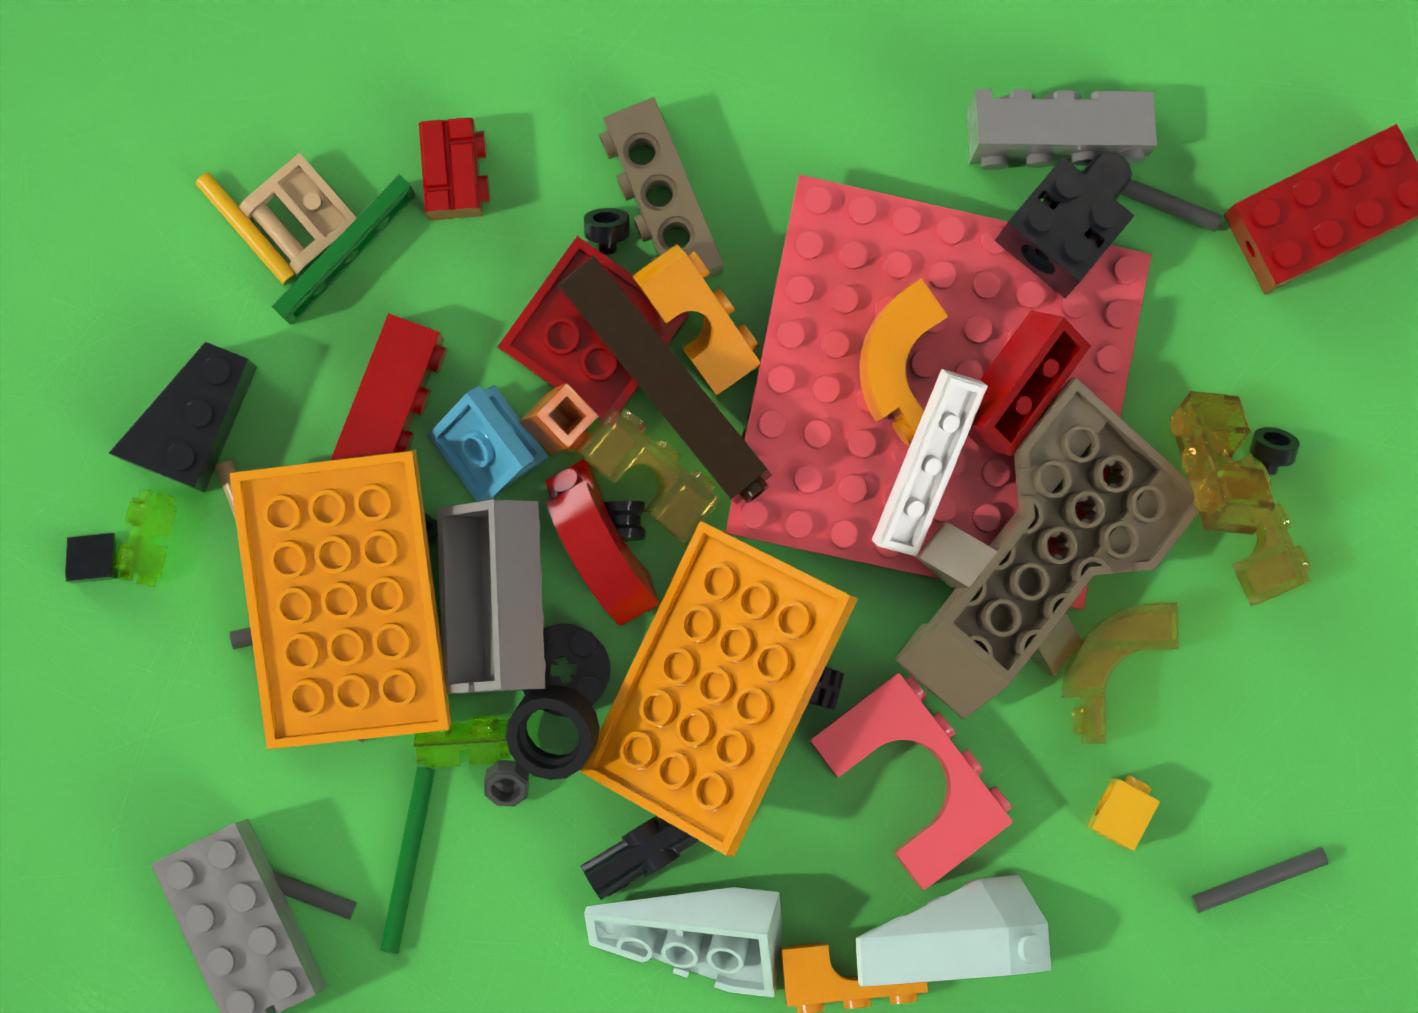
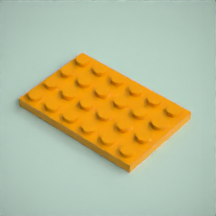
(341, 600)
(718, 687)

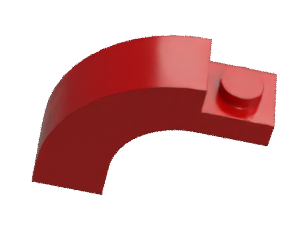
(596, 546)

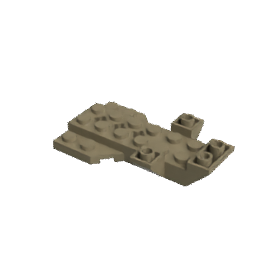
(1014, 592)

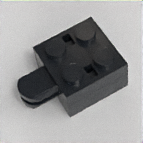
(1076, 211)

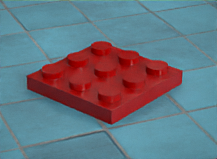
(562, 346)

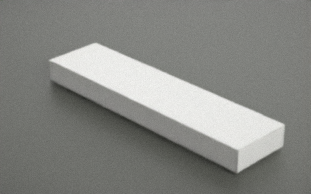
(929, 462)

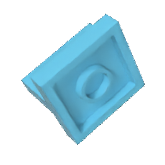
(486, 443)

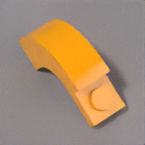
(886, 354)

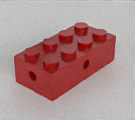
(1327, 209)

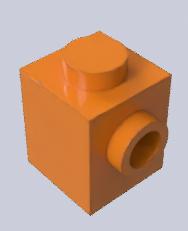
(559, 420)

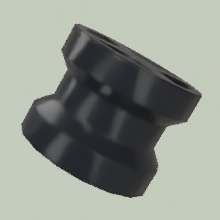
(627, 518)

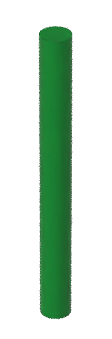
(407, 860)

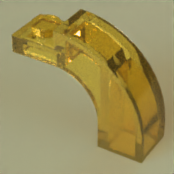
(1102, 648)

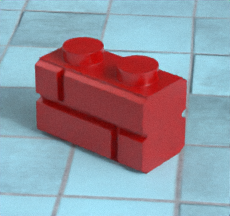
(452, 169)

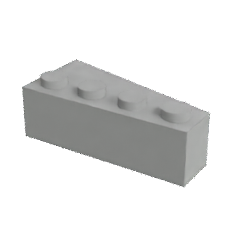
(1058, 127)

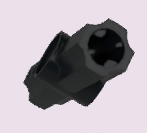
(638, 854)

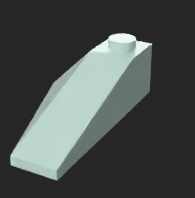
(714, 933)
(971, 933)

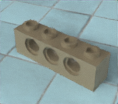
(645, 127)

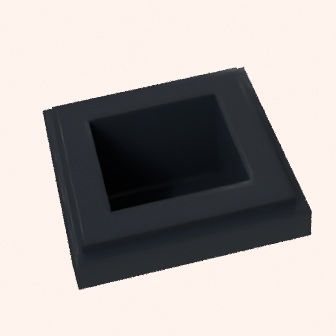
(91, 558)

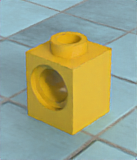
(1124, 812)

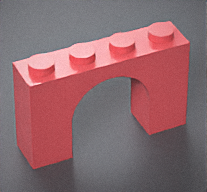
(970, 810)

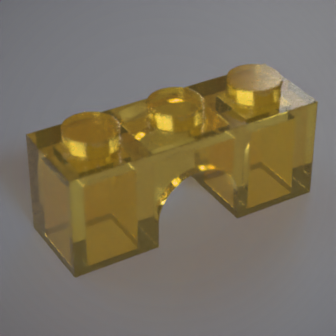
(1224, 492)
(680, 497)
(1275, 561)

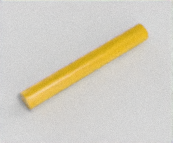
(245, 228)

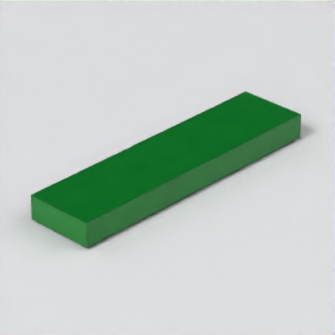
(344, 250)

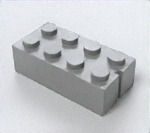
(491, 596)
(239, 923)

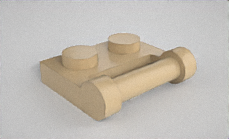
(309, 201)

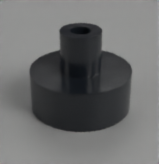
(607, 228)
(1274, 448)

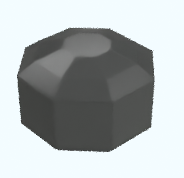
(506, 783)

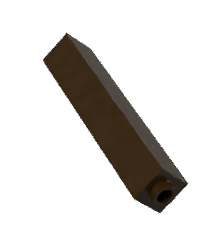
(666, 382)

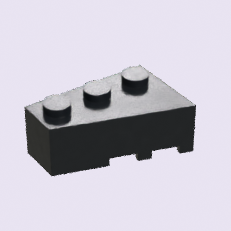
(190, 418)

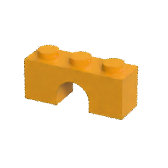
(677, 285)
(813, 981)

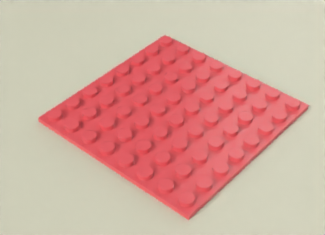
(808, 415)

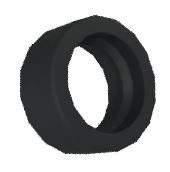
(534, 758)

